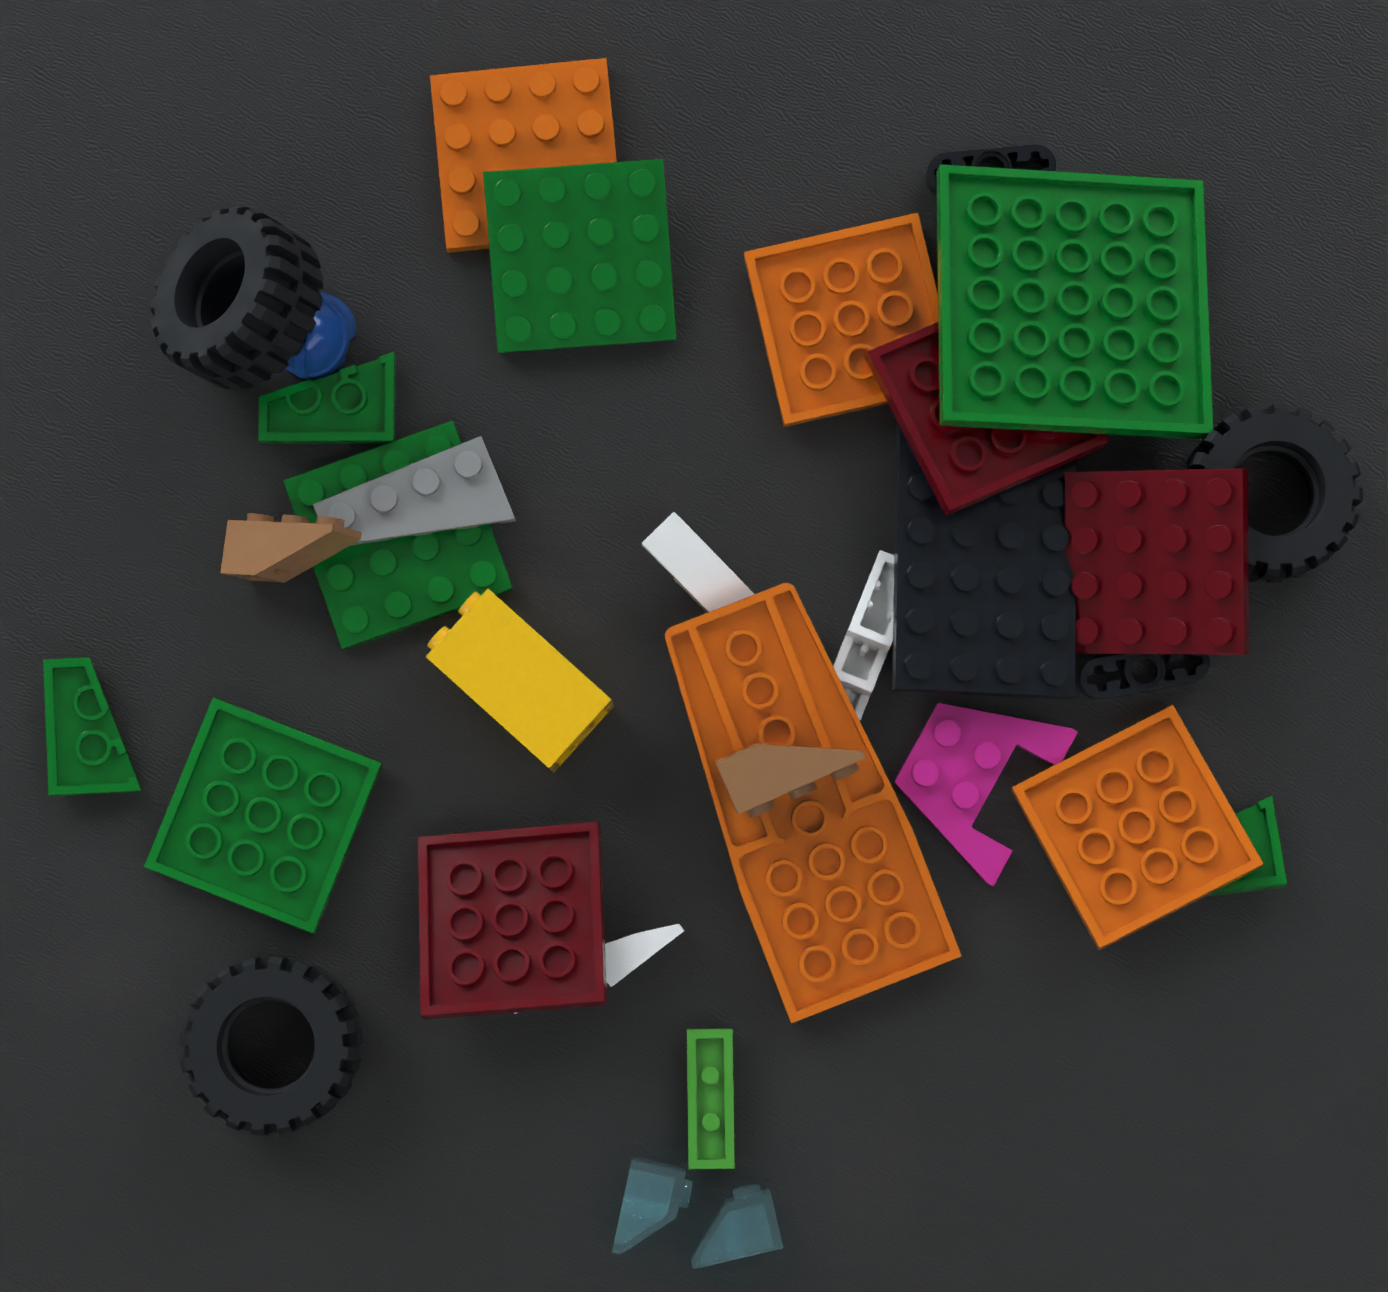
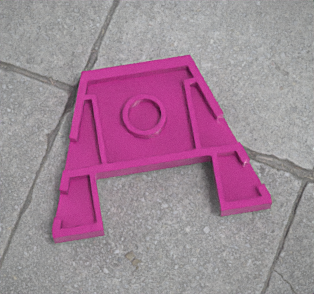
(958, 766)

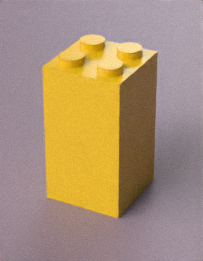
(519, 679)

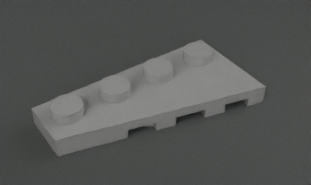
(426, 497)

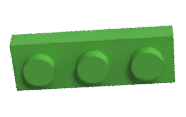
(710, 1098)

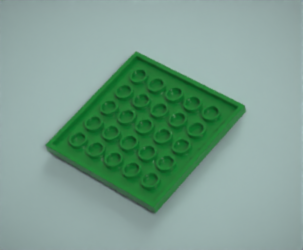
(1072, 303)

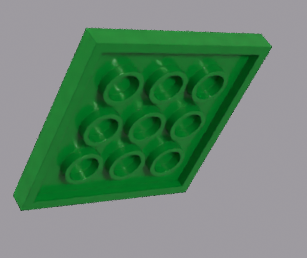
(580, 255)
(404, 579)
(263, 815)

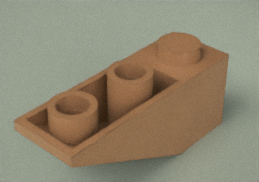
(282, 549)
(770, 770)

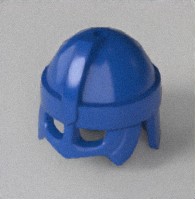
(328, 343)

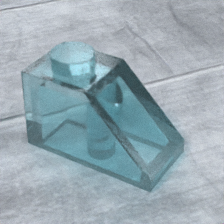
(650, 1201)
(740, 1228)

